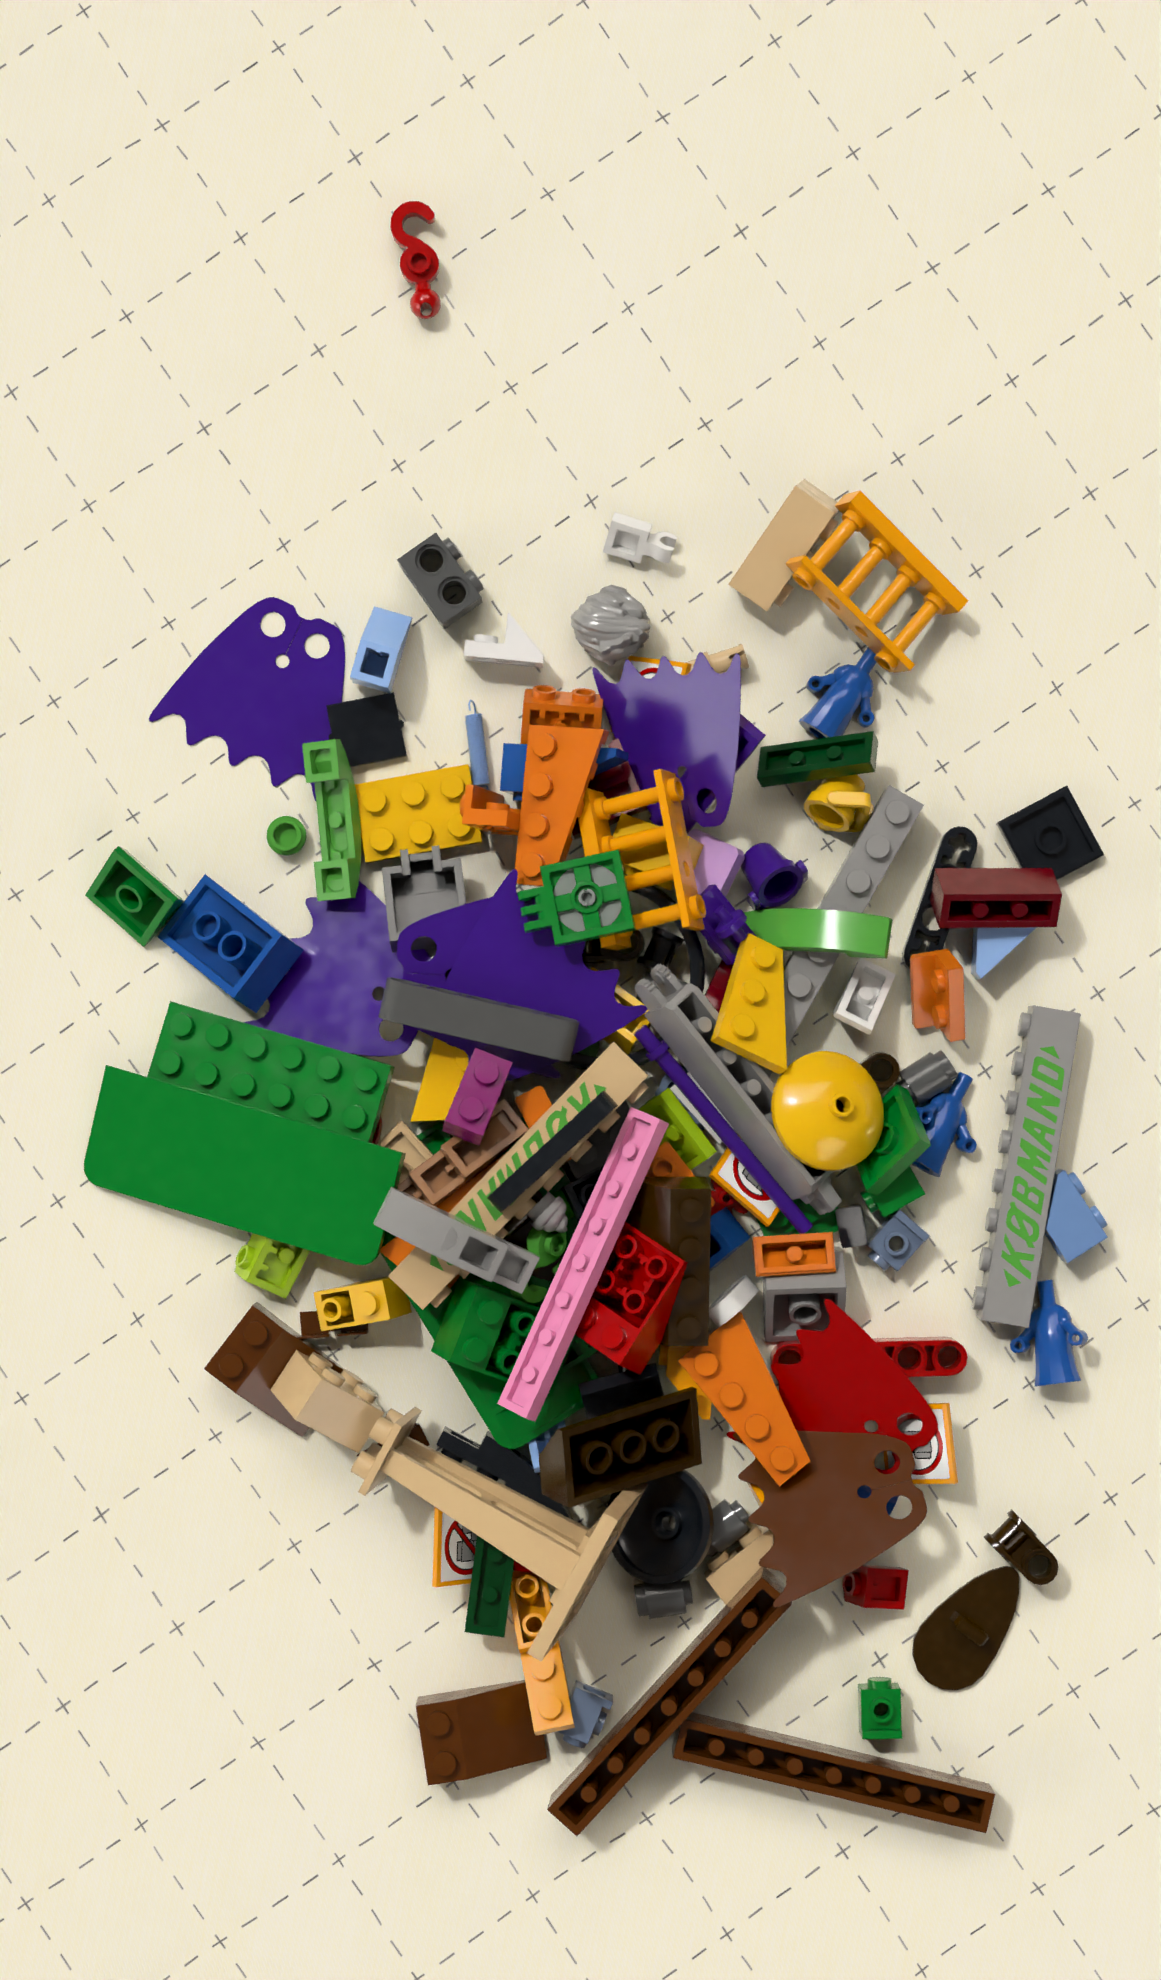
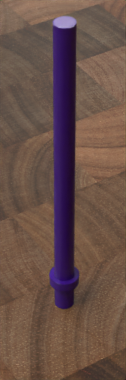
(658, 1051)

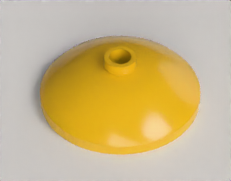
(808, 1115)

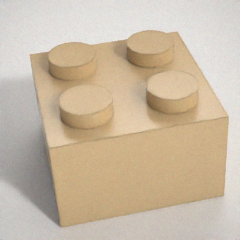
(327, 1400)

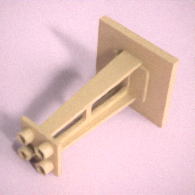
(523, 1529)

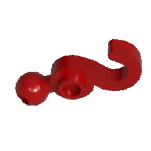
(419, 261)

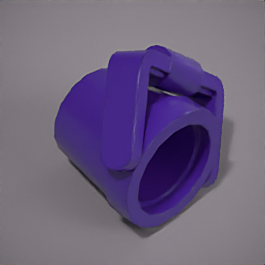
(771, 876)

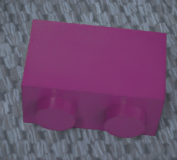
(477, 1096)

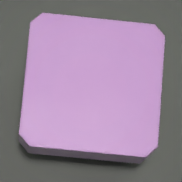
(717, 862)

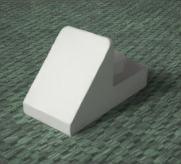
(517, 649)
(864, 996)

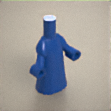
(848, 690)
(941, 1122)
(1053, 1339)

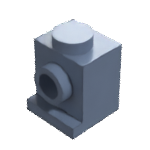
(895, 1225)
(587, 1713)

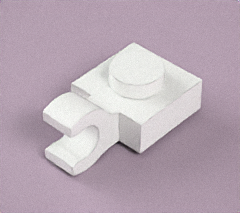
(632, 539)

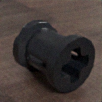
(660, 948)

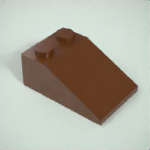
(255, 1359)
(477, 1732)

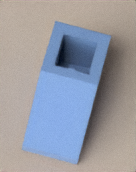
(381, 650)

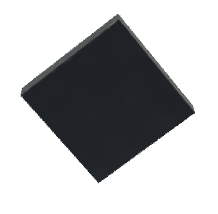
(1051, 835)
(620, 1391)

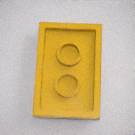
(414, 813)

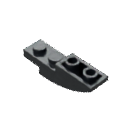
(498, 1463)

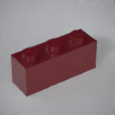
(995, 897)

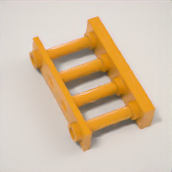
(912, 570)
(598, 839)

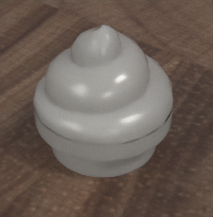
(549, 1214)

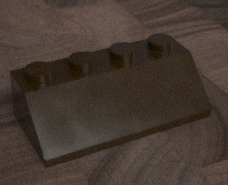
(679, 1218)
(622, 1449)

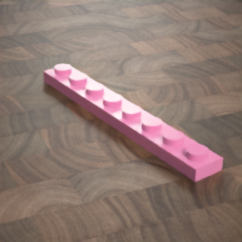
(583, 1264)

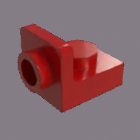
(876, 1587)

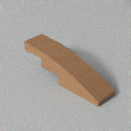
(462, 1160)

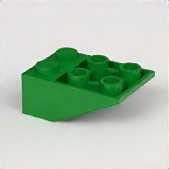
(486, 1330)

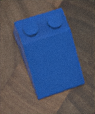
(230, 943)

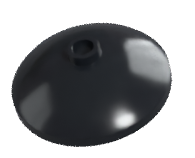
(649, 1544)

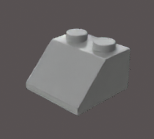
(798, 1301)

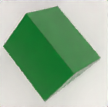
(133, 896)

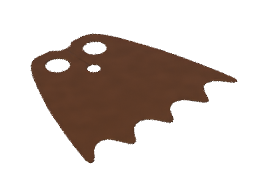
(819, 1518)

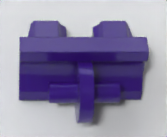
(723, 925)

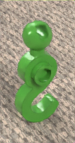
(549, 1248)

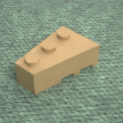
(793, 532)

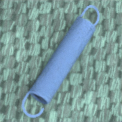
(477, 748)

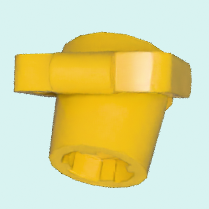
(835, 804)

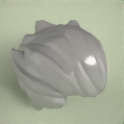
(611, 624)

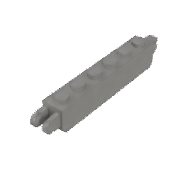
(731, 1082)

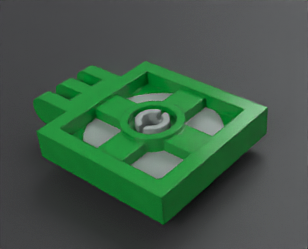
(581, 899)

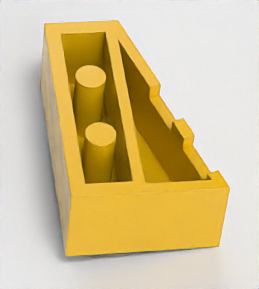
(440, 1082)

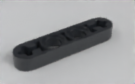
(945, 850)
(552, 1151)

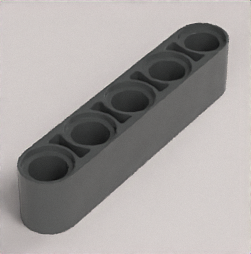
(478, 1019)

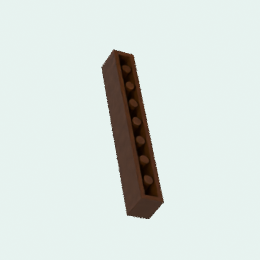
(668, 1702)
(834, 1771)

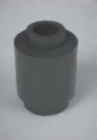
(927, 1076)
(728, 1525)
(663, 1599)

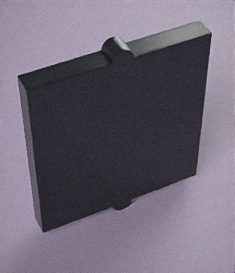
(368, 729)

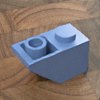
(1070, 1222)

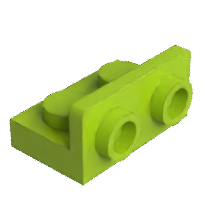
(682, 1130)
(270, 1264)

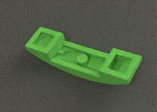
(337, 819)
(823, 931)

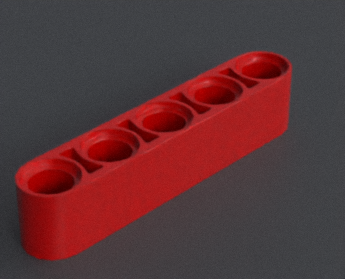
(926, 1347)

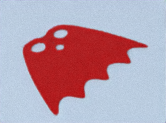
(848, 1382)

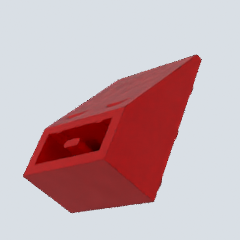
(632, 1300)

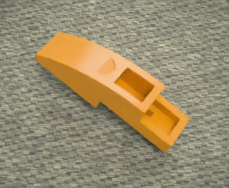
(546, 1678)

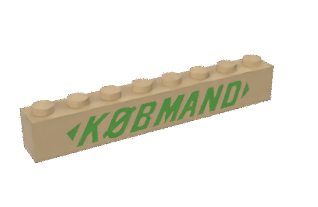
(427, 1276)

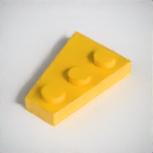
(754, 1006)

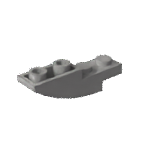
(456, 1240)

